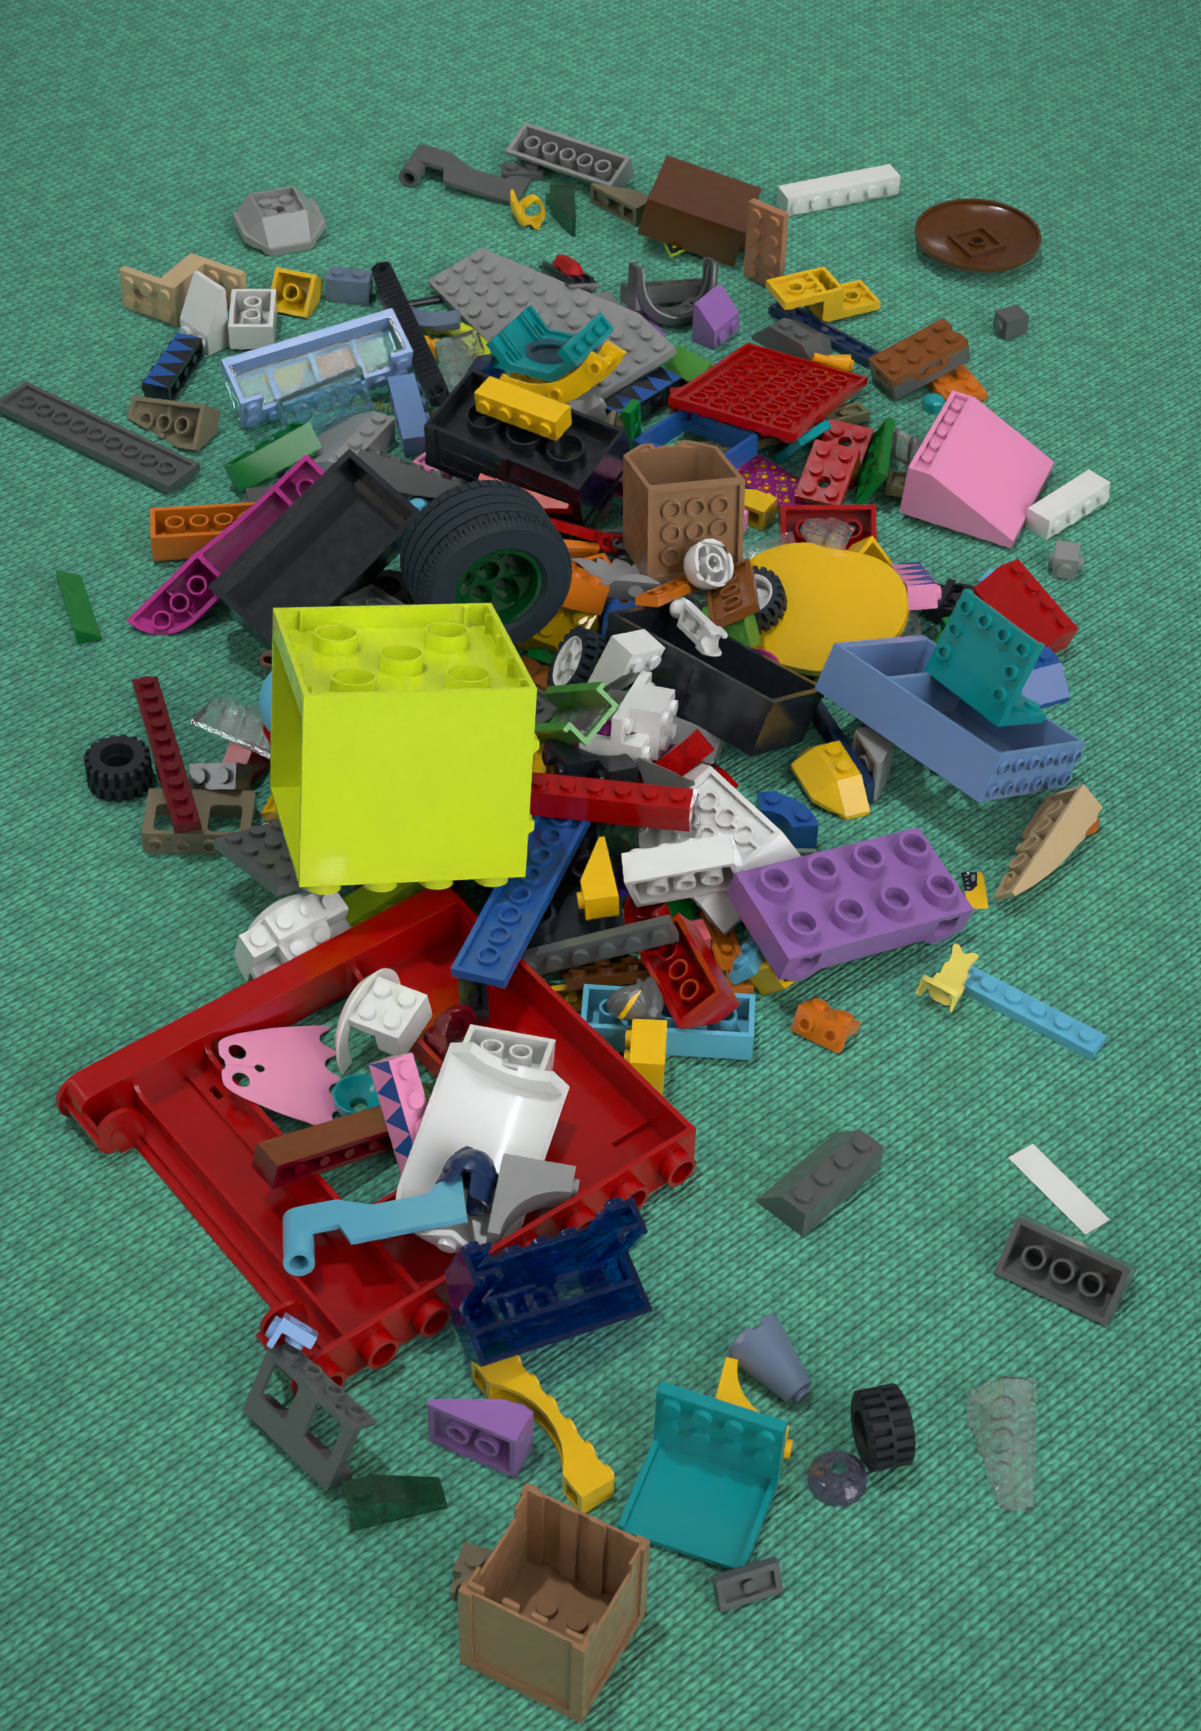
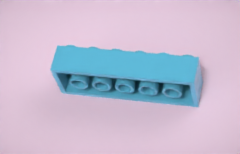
(727, 1039)

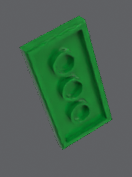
(876, 462)

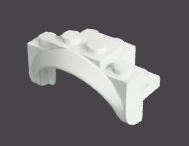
(290, 930)

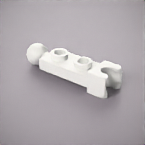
(698, 627)

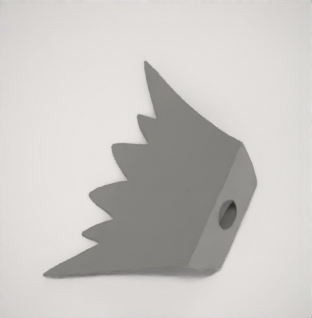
(622, 578)

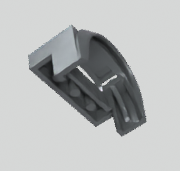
(648, 296)

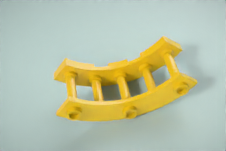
(577, 381)

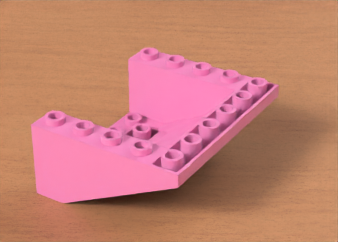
(974, 473)

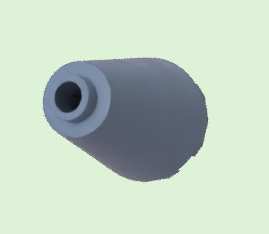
(771, 1359)

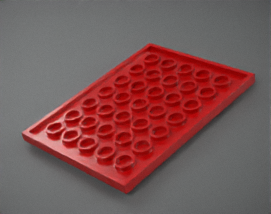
(768, 392)

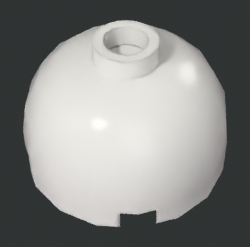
(708, 565)

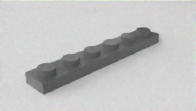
(601, 945)

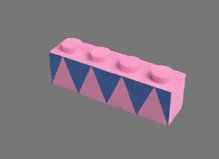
(919, 584)
(400, 1100)

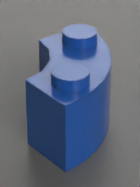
(790, 817)

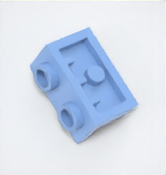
(297, 1332)

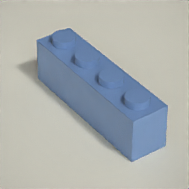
(408, 412)

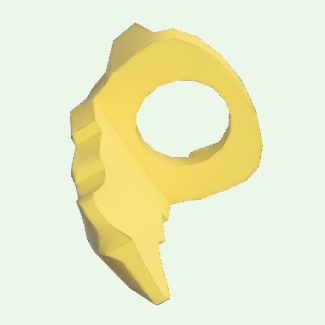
(948, 984)

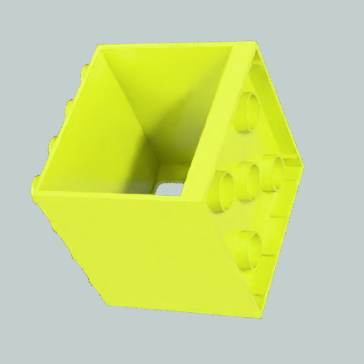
(401, 745)

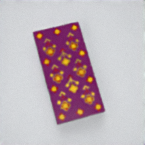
(771, 479)

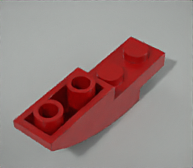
(685, 754)

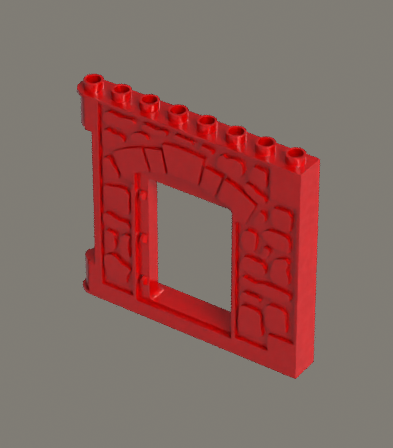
(393, 1288)

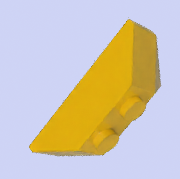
(832, 780)

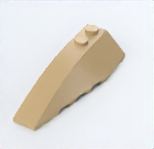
(1049, 838)

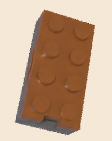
(919, 359)

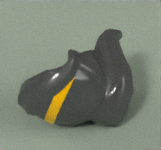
(637, 1001)

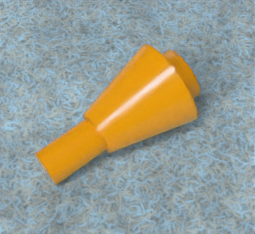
(838, 361)

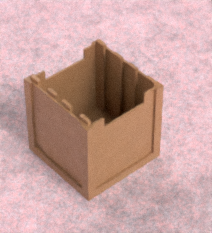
(554, 1604)

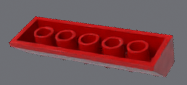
(612, 801)

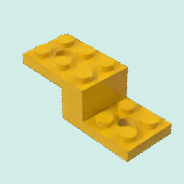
(822, 294)

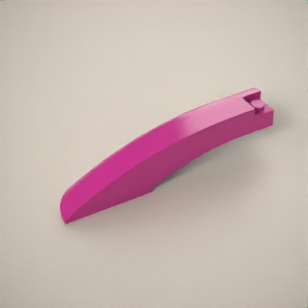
(186, 593)

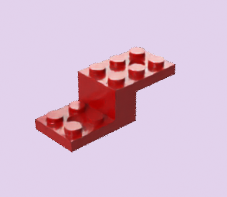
(834, 464)

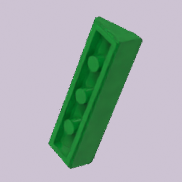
(78, 607)

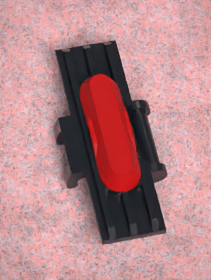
(569, 272)

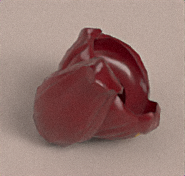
(449, 1028)

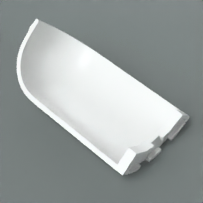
(486, 1109)

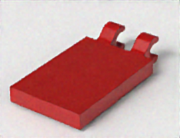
(604, 539)

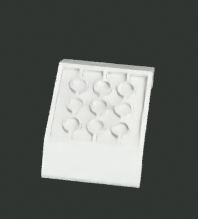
(726, 811)

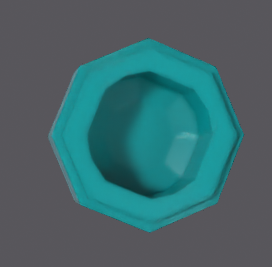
(933, 403)

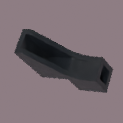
(573, 761)

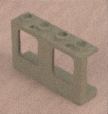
(208, 803)

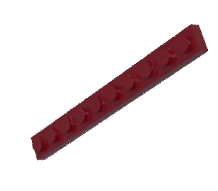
(166, 755)

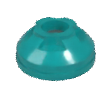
(354, 1089)

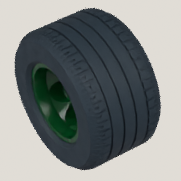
(488, 547)

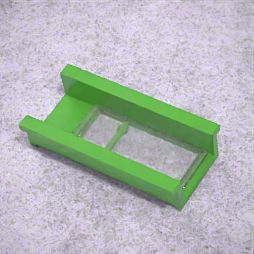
(580, 713)

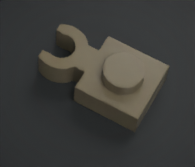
(467, 1562)

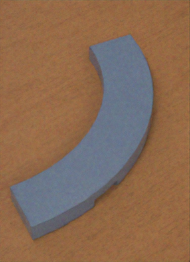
(436, 320)

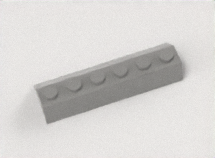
(571, 156)

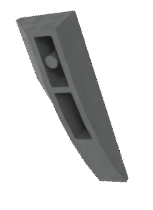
(408, 476)

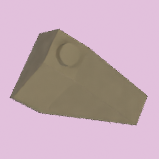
(178, 422)

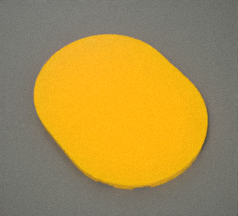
(830, 601)

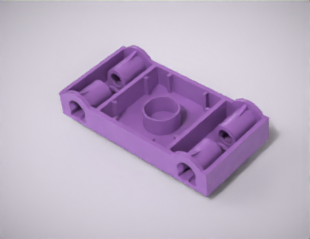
(849, 903)

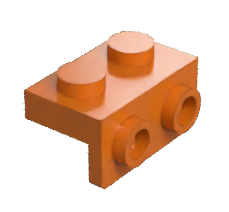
(824, 1024)

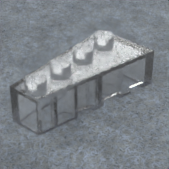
(457, 355)

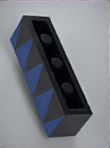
(174, 367)
(650, 391)

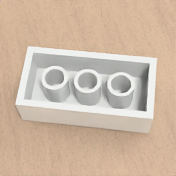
(681, 869)

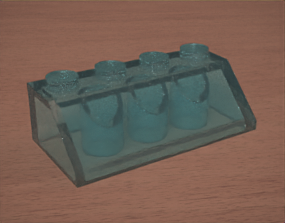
(326, 400)

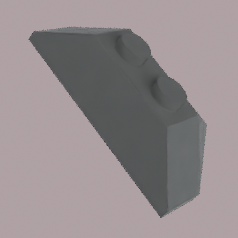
(793, 338)

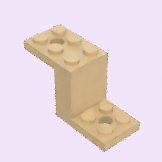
(165, 296)

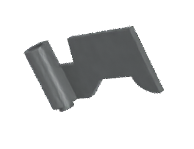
(460, 175)

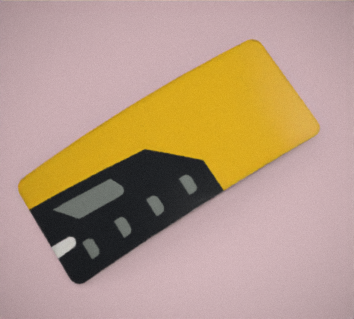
(975, 889)

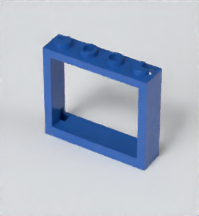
(742, 442)

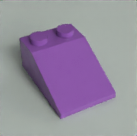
(483, 1430)

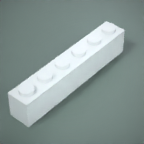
(838, 190)

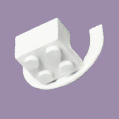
(383, 1010)

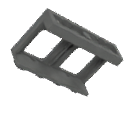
(291, 1427)

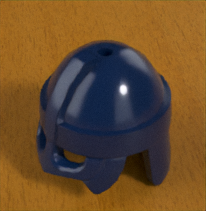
(478, 1178)

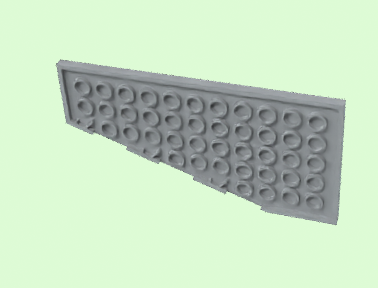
(496, 290)

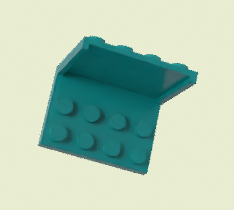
(987, 662)
(706, 1477)

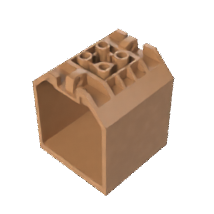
(677, 500)

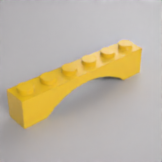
(585, 1478)

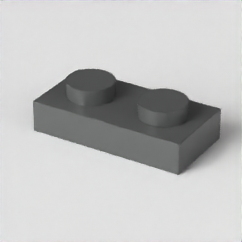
(522, 169)
(747, 1584)

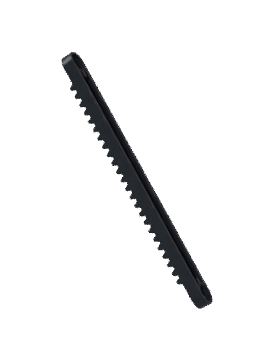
(422, 359)

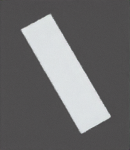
(1059, 1189)

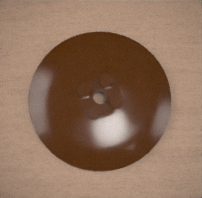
(977, 235)

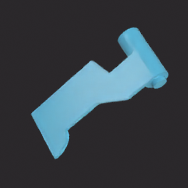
(368, 1222)

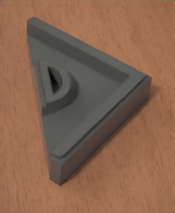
(660, 775)

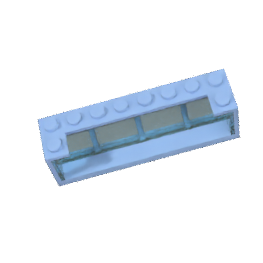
(279, 369)

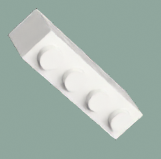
(1067, 504)

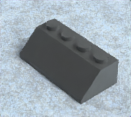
(823, 1180)
(1065, 1269)

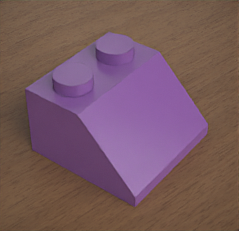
(714, 318)

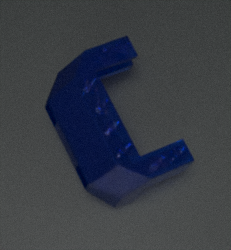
(528, 1280)

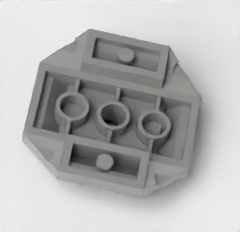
(279, 221)

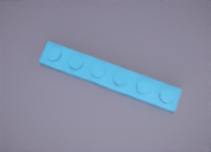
(1033, 1013)

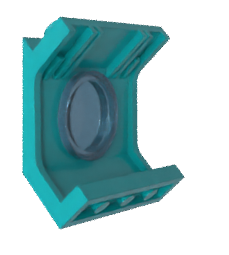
(544, 353)

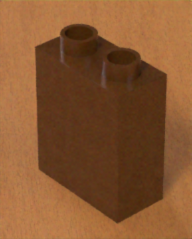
(698, 210)

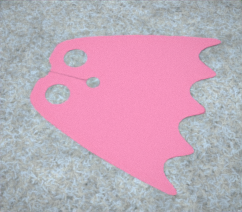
(294, 1071)

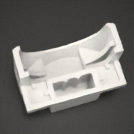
(642, 710)

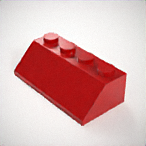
(860, 516)
(1027, 605)
(690, 978)

